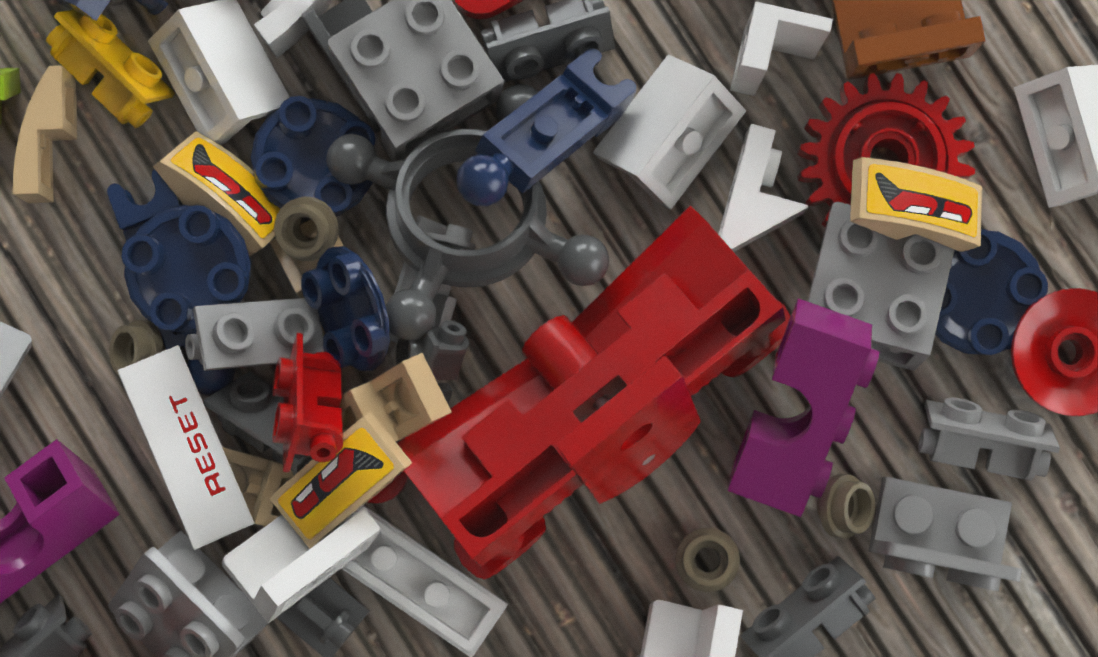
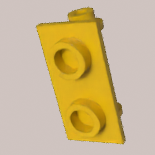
(129, 77)

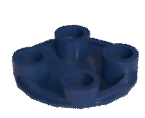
(293, 151)
(184, 262)
(988, 294)
(348, 309)

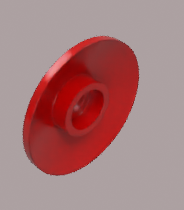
(1034, 352)

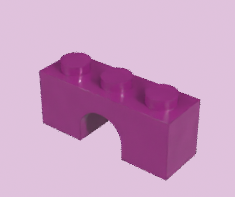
(785, 457)
(54, 513)

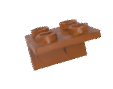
(903, 34)

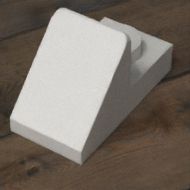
(748, 211)

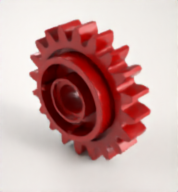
(879, 120)

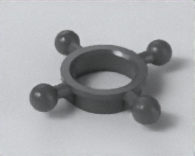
(411, 311)

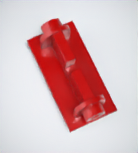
(310, 411)

